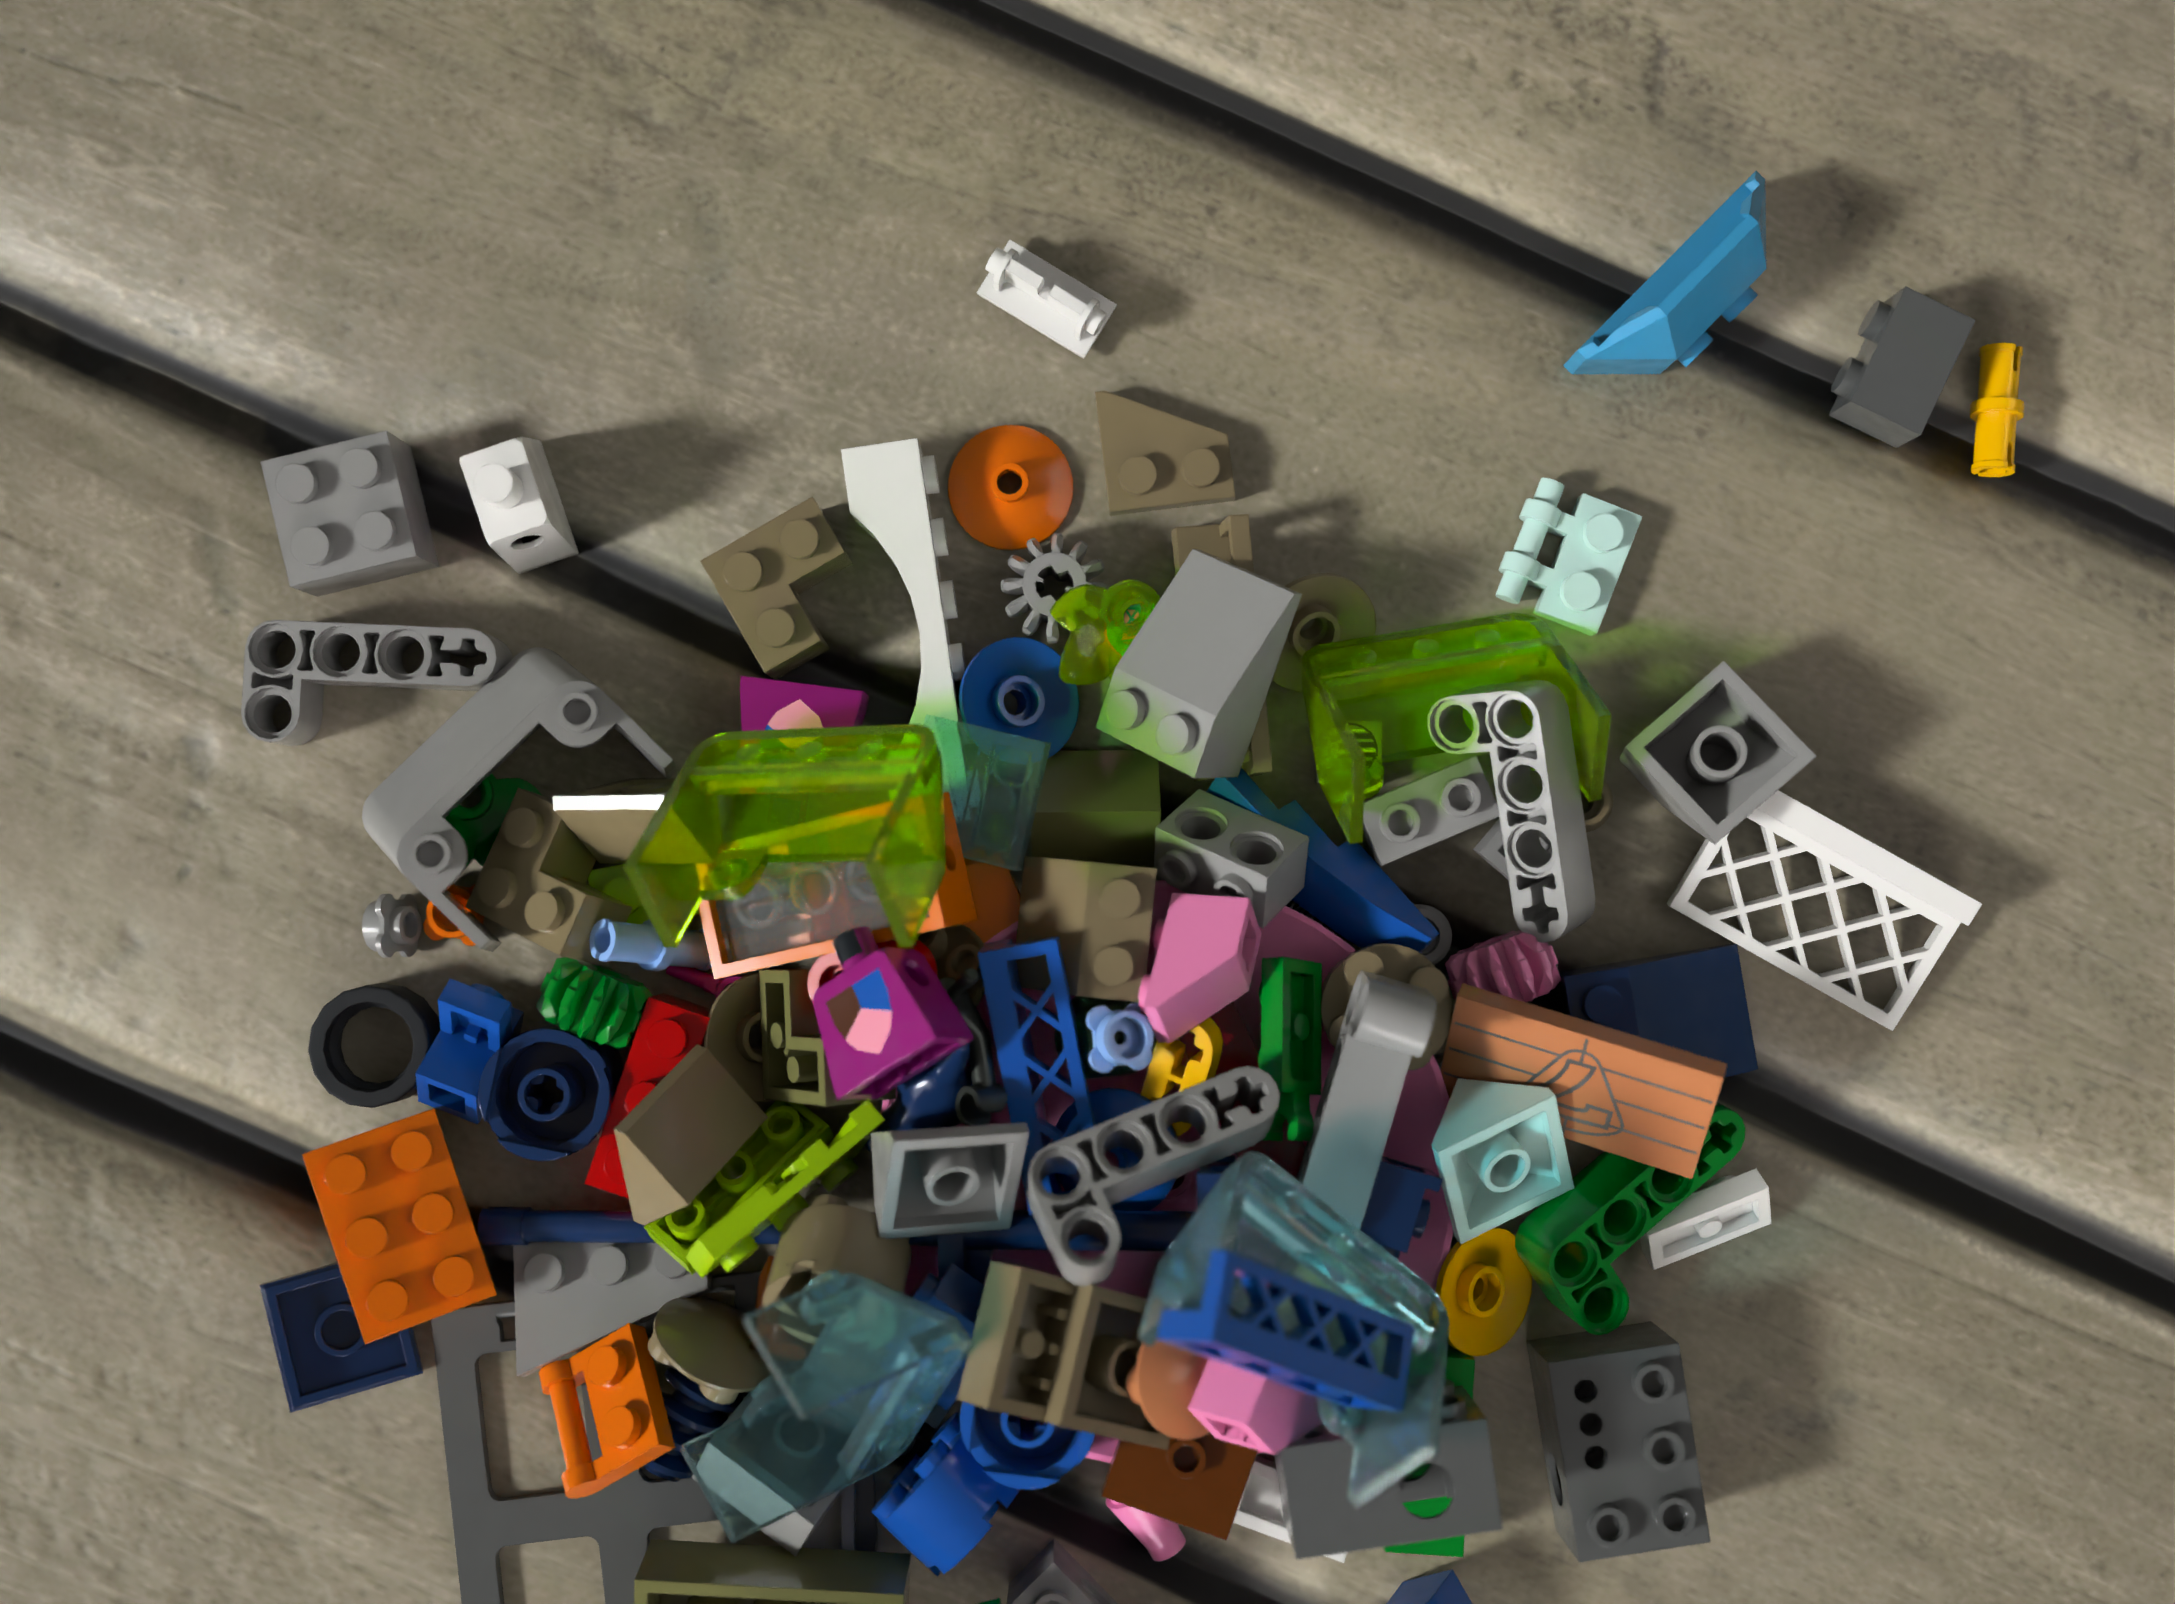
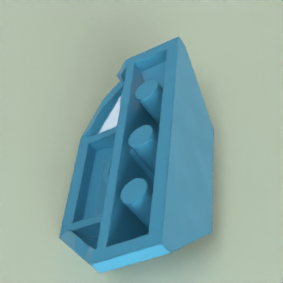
(1686, 294)

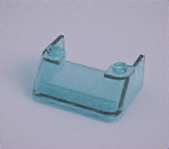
(1284, 1225)
(844, 1398)

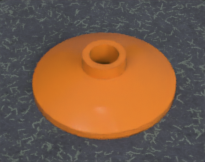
(1010, 519)

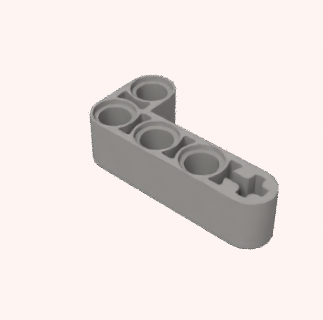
(378, 665)
(1540, 902)
(1377, 1039)
(1160, 1159)

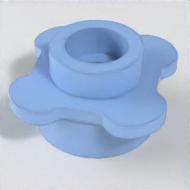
(1137, 1041)

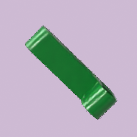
(1612, 1205)

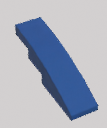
(1341, 882)

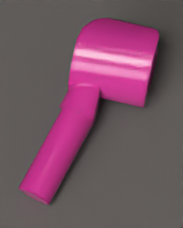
(702, 979)

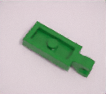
(1291, 1040)

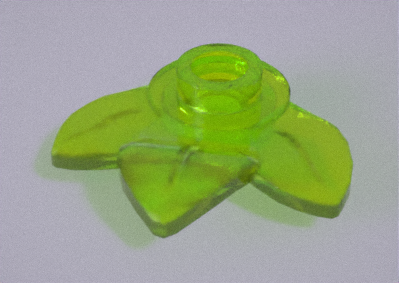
(1099, 628)

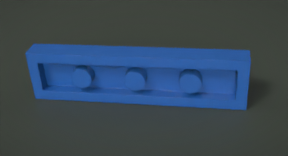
(1015, 1048)
(1342, 1378)

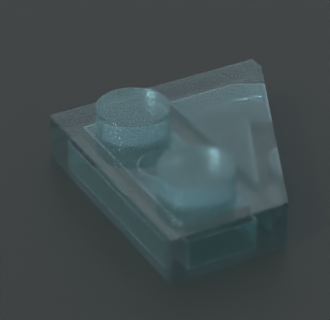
(992, 788)

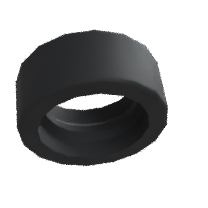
(327, 1034)

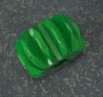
(593, 1002)

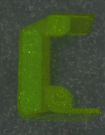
(1374, 696)
(797, 800)

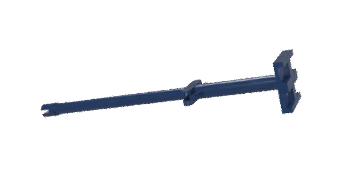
(966, 1250)

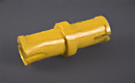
(1997, 410)

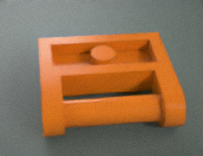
(624, 1406)

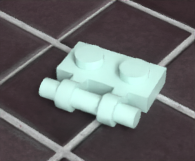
(1586, 562)

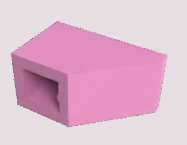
(1201, 961)
(1252, 1408)

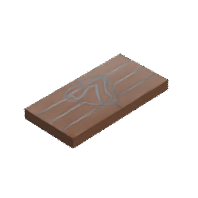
(1607, 1084)

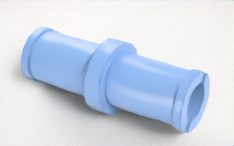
(642, 945)

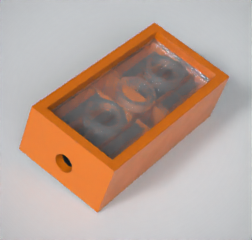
(807, 904)

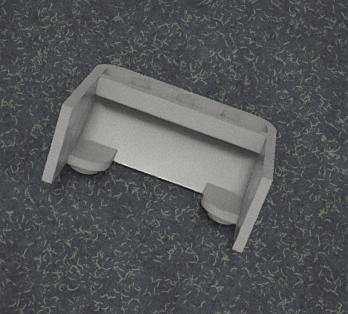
(411, 804)

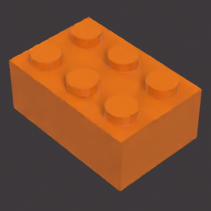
(399, 1225)

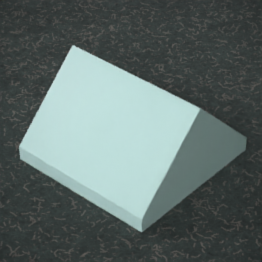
(1499, 1154)

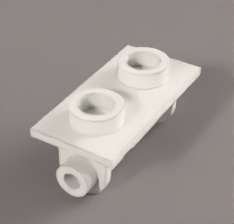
(1045, 298)

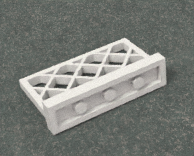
(1864, 864)

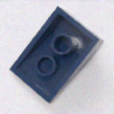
(1673, 999)

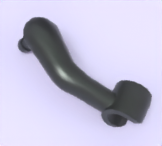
(984, 1097)

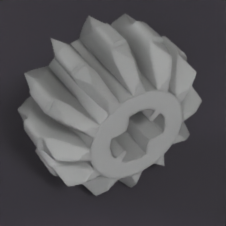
(1063, 568)

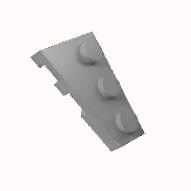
(585, 1291)

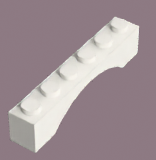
(890, 501)

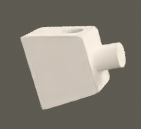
(518, 499)

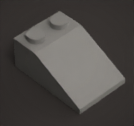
(1201, 668)

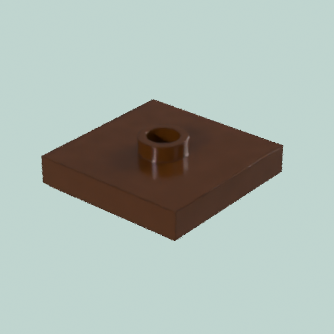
(1188, 1484)

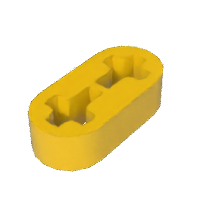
(1166, 1066)

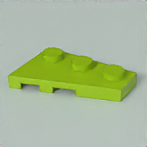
(830, 1166)

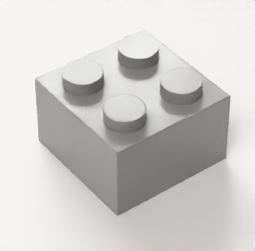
(349, 514)

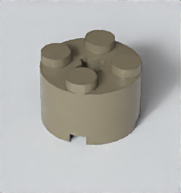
(834, 1238)

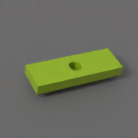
(761, 1159)

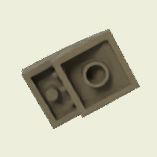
(1057, 1354)

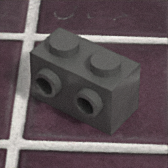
(1900, 366)

